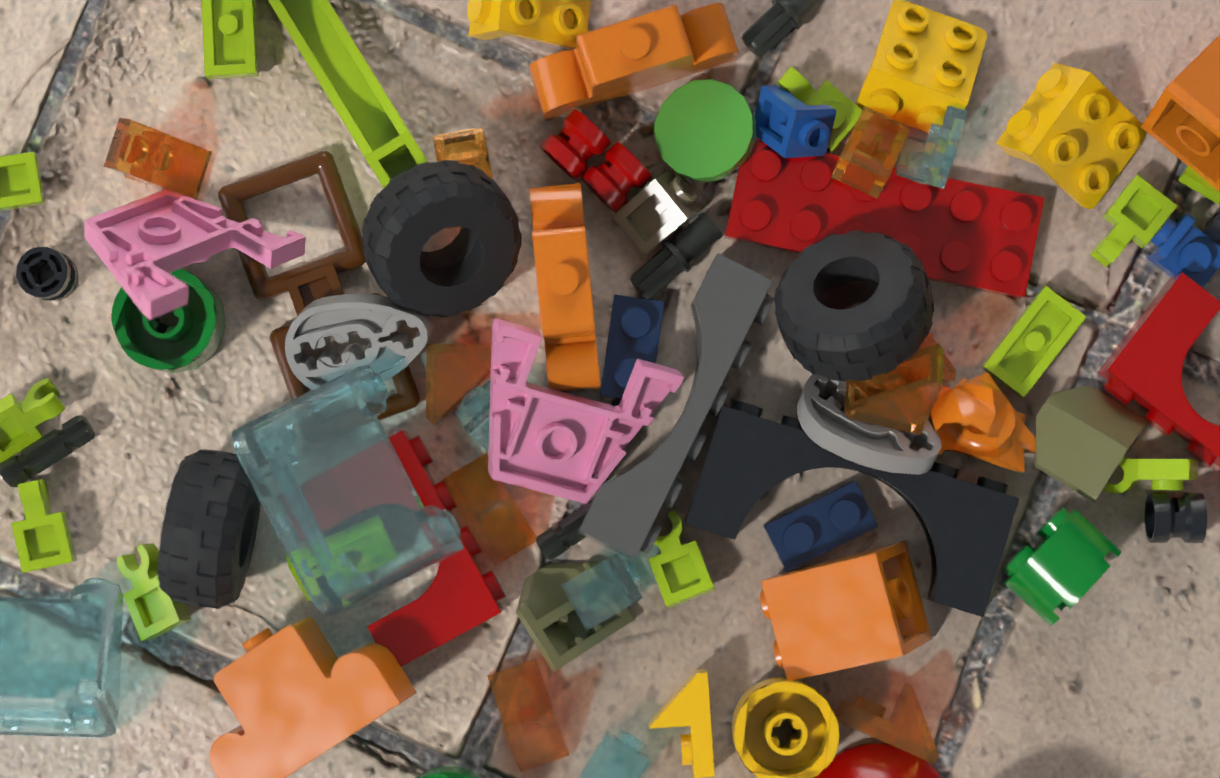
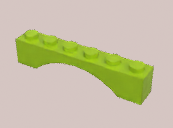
(350, 86)

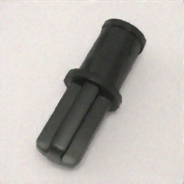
(776, 24)
(675, 256)

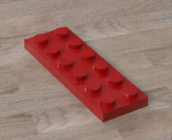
(959, 233)

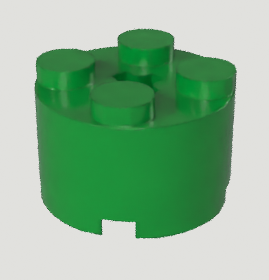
(180, 347)
(1061, 565)

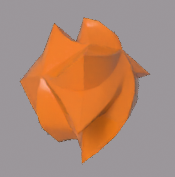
(982, 424)

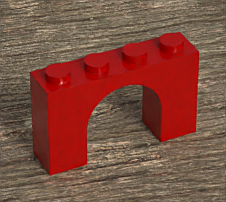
(1151, 361)
(460, 591)

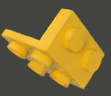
(537, 20)
(922, 65)
(1074, 133)

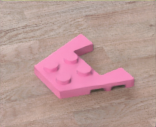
(169, 231)
(558, 438)

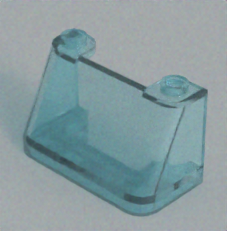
(342, 493)
(61, 662)

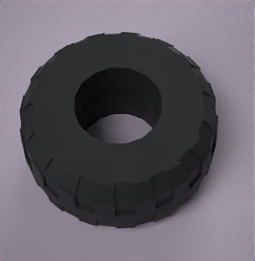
(423, 204)
(859, 339)
(208, 530)

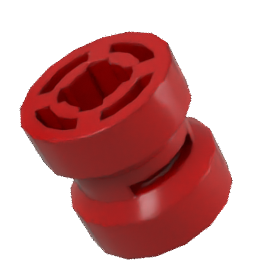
(575, 144)
(616, 177)

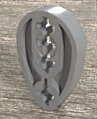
(340, 317)
(857, 441)

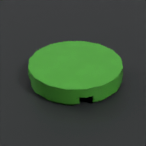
(705, 130)

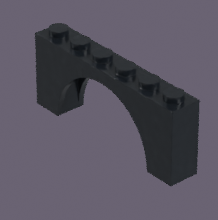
(960, 520)

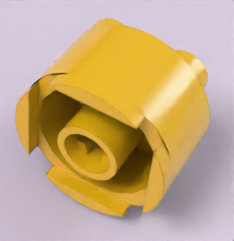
(808, 712)

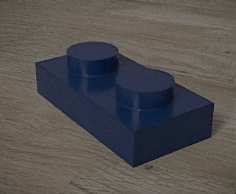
(632, 335)
(820, 526)

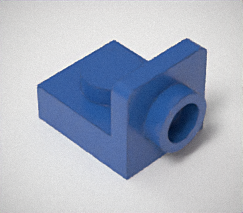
(791, 125)
(1185, 249)

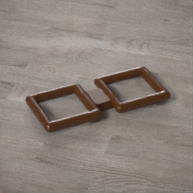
(317, 277)

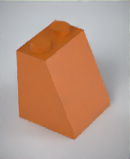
(1189, 115)
(845, 612)

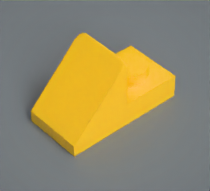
(691, 708)

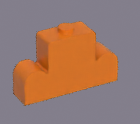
(633, 58)
(564, 287)
(300, 699)

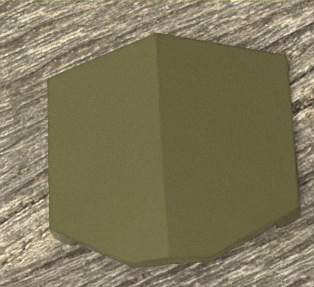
(1084, 438)
(553, 620)

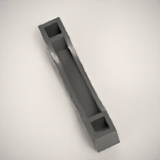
(722, 314)

